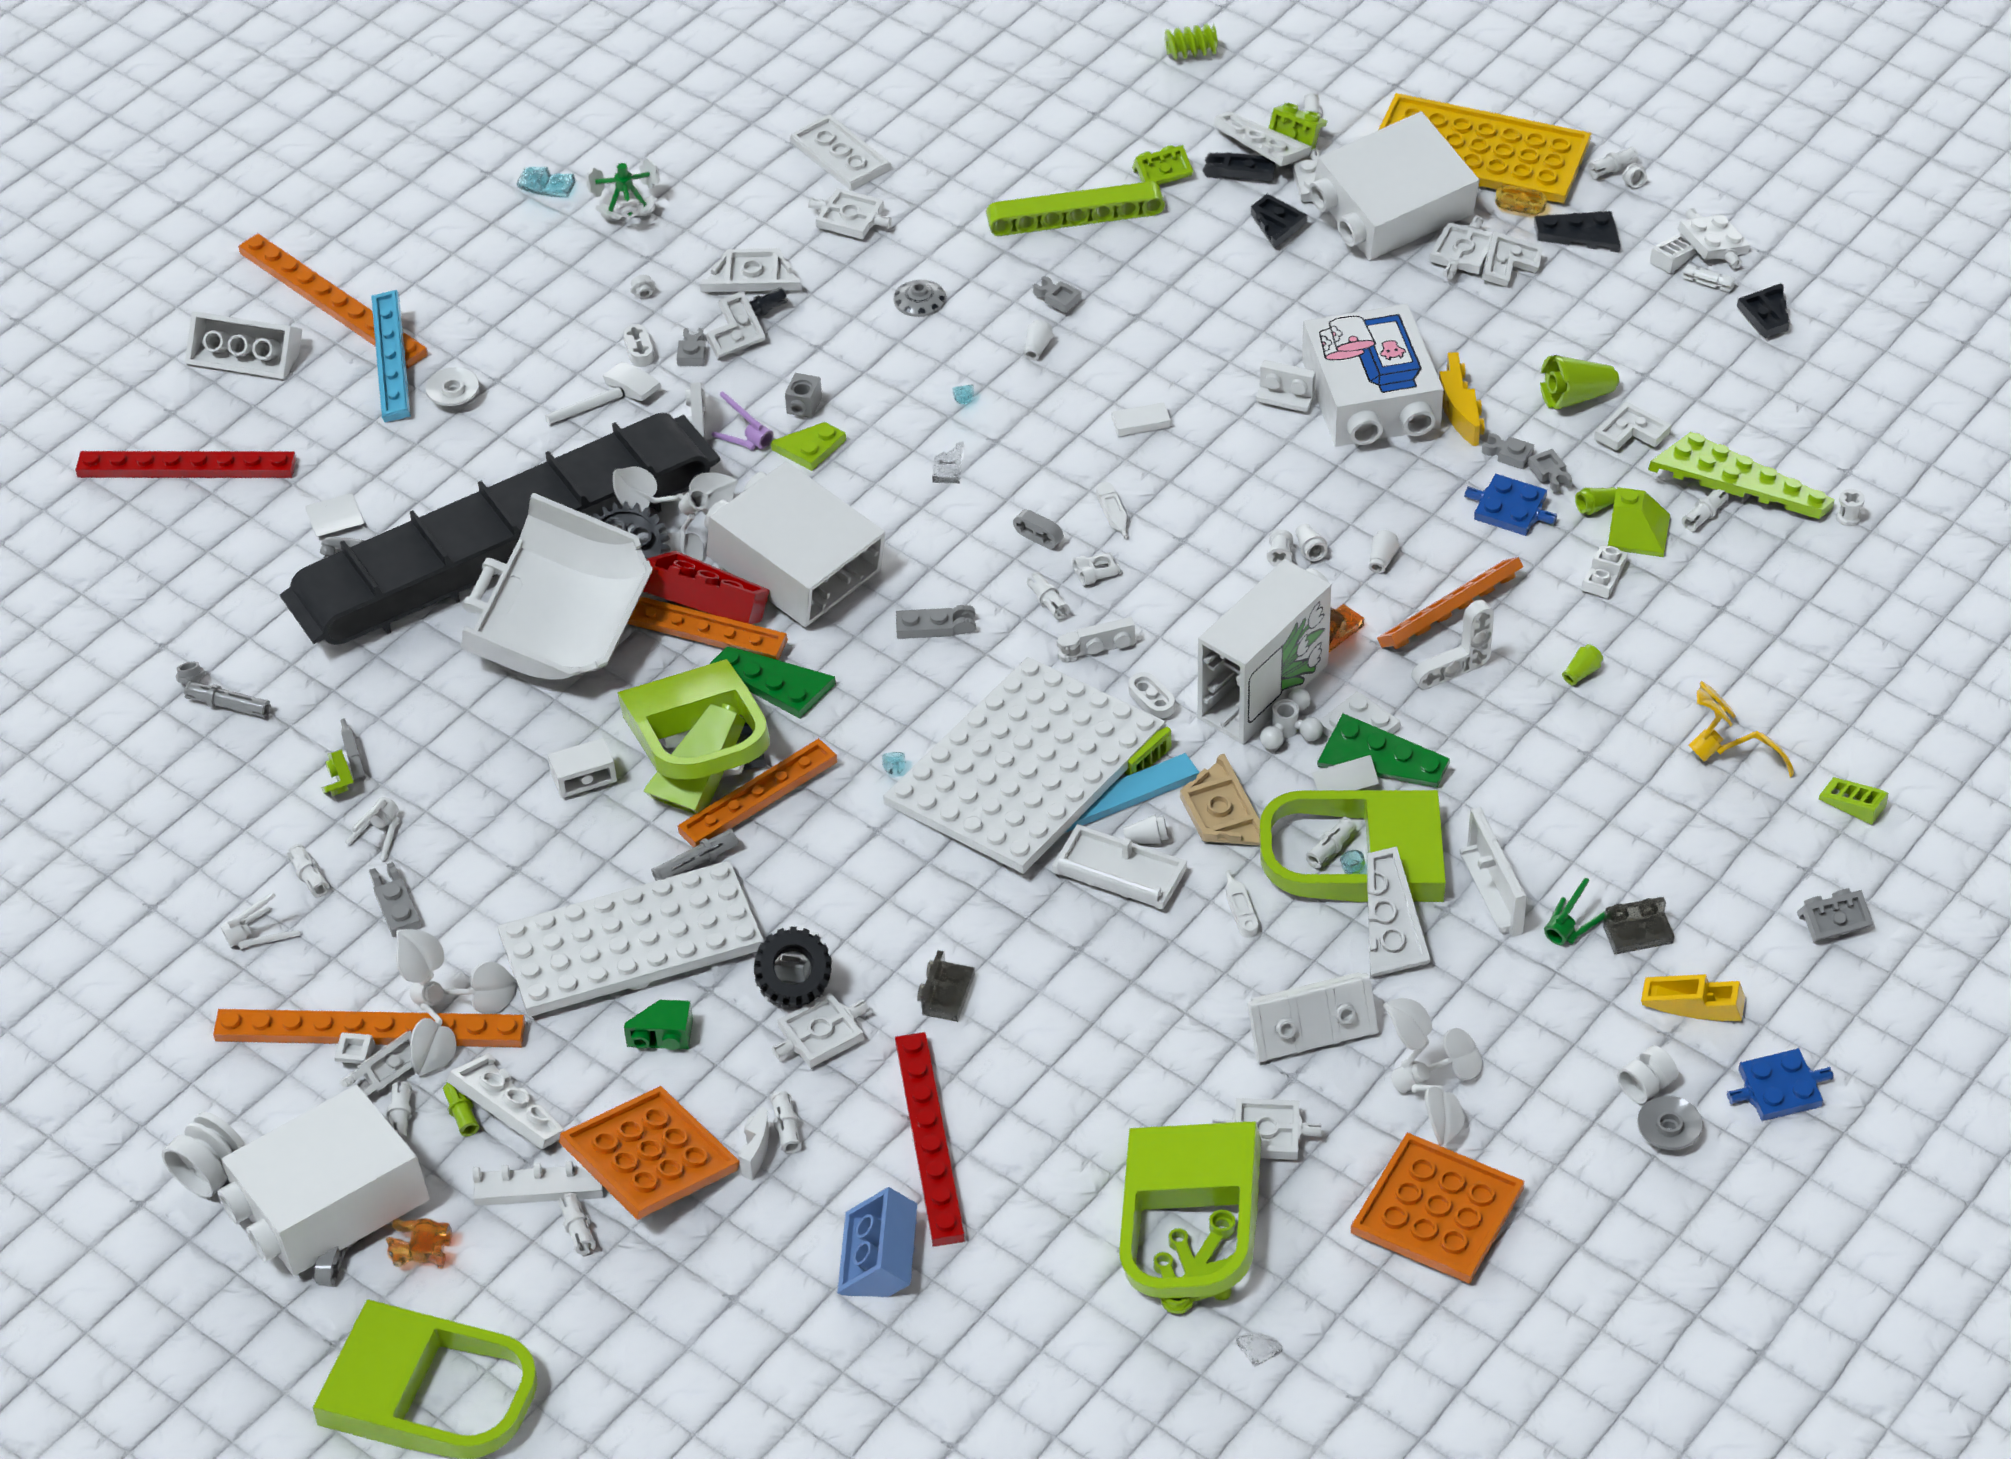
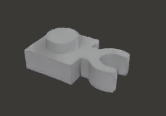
(1058, 296)
(692, 349)
(1510, 452)
(1550, 467)

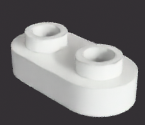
(1155, 698)

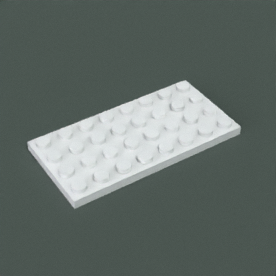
(629, 938)

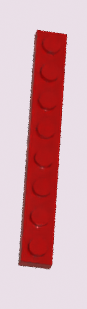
(186, 464)
(929, 1140)

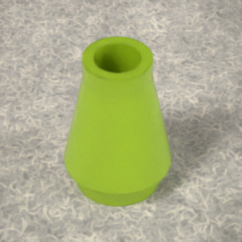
(1594, 499)
(1583, 664)

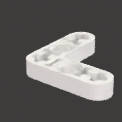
(1465, 657)

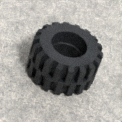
(792, 941)

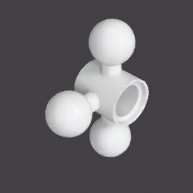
(1287, 722)

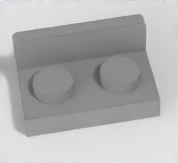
(1836, 915)

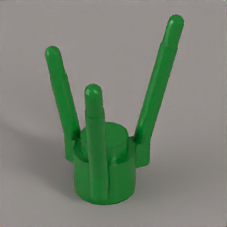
(1561, 925)

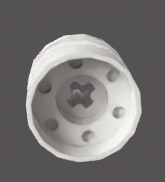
(197, 1155)

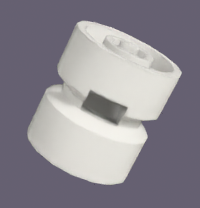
(1647, 1074)

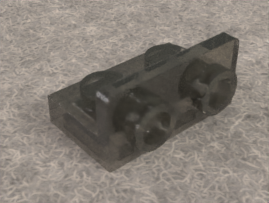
(1637, 925)
(945, 988)

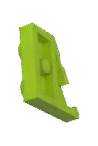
(810, 445)

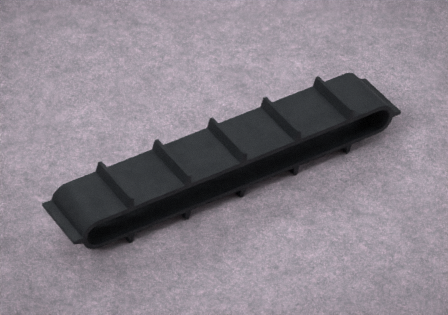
(446, 548)

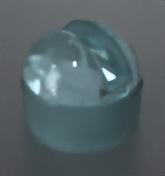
(963, 394)
(894, 760)
(1349, 862)

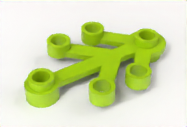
(1199, 1265)

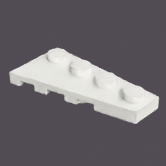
(1265, 141)
(1393, 924)
(496, 1094)

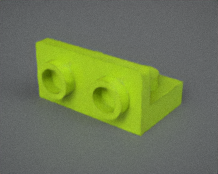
(1297, 124)
(1163, 166)

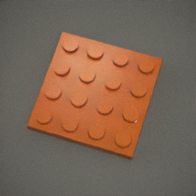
(649, 1152)
(1437, 1207)

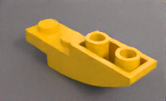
(1460, 402)

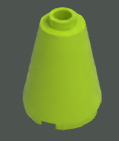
(1575, 381)

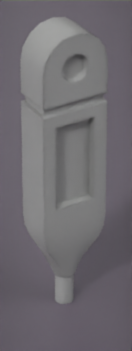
(352, 751)

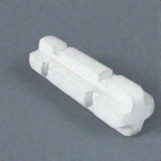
(1708, 278)

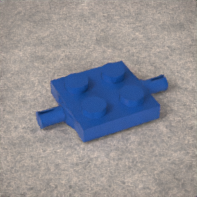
(1510, 504)
(1780, 1084)

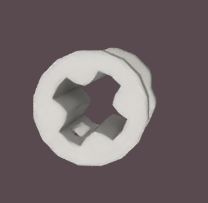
(1851, 508)
(1280, 546)

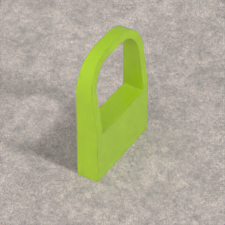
(678, 703)
(1391, 820)
(1191, 1169)
(385, 1367)

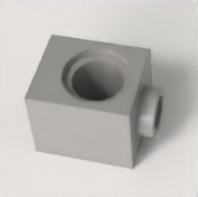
(803, 395)

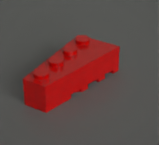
(705, 588)

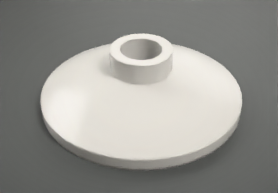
(452, 386)

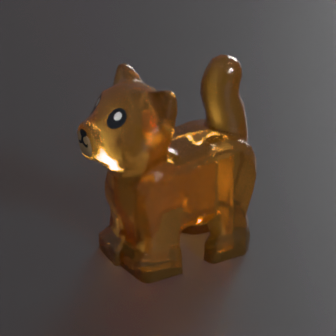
(425, 1244)

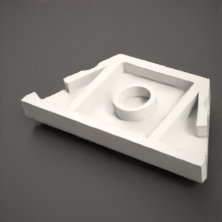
(751, 271)

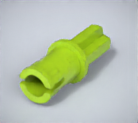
(461, 1109)

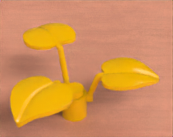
(1709, 739)

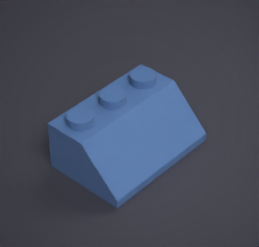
(878, 1246)

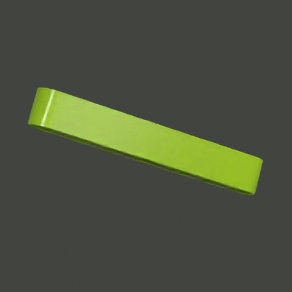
(1075, 208)

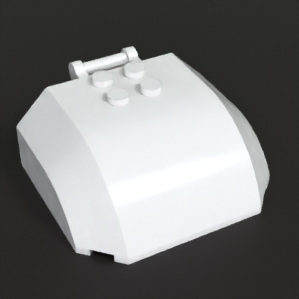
(558, 595)

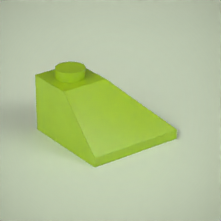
(1638, 523)

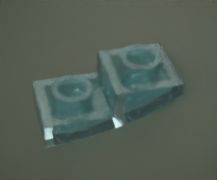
(541, 182)

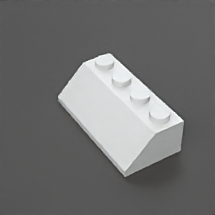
(242, 345)

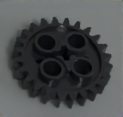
(642, 523)

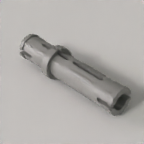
(216, 696)
(724, 841)

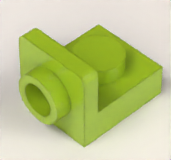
(337, 767)

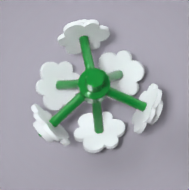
(624, 189)

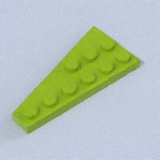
(1738, 474)

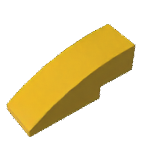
(1695, 997)

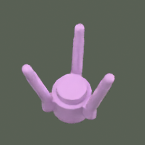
(756, 433)

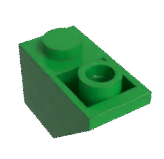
(661, 1026)

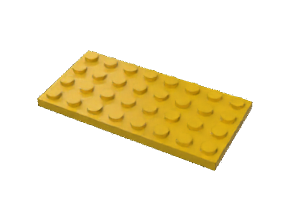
(1501, 146)

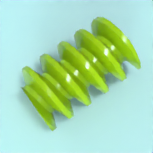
(1191, 41)

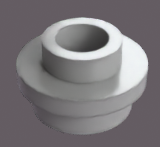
(189, 671)

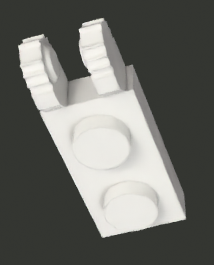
(1096, 639)
(384, 1065)

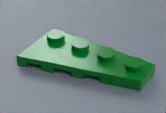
(778, 682)
(1390, 753)

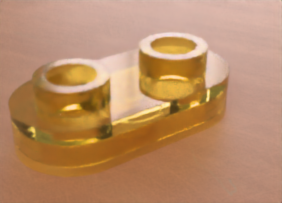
(1520, 200)

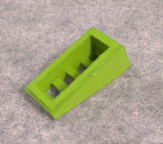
(1150, 751)
(1870, 803)

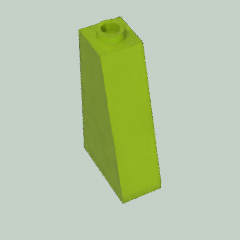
(713, 731)

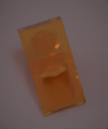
(1343, 624)

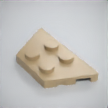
(1221, 806)

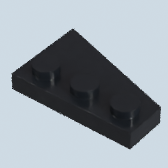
(1586, 228)

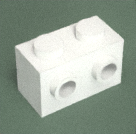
(580, 766)

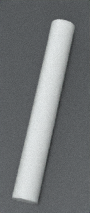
(583, 405)

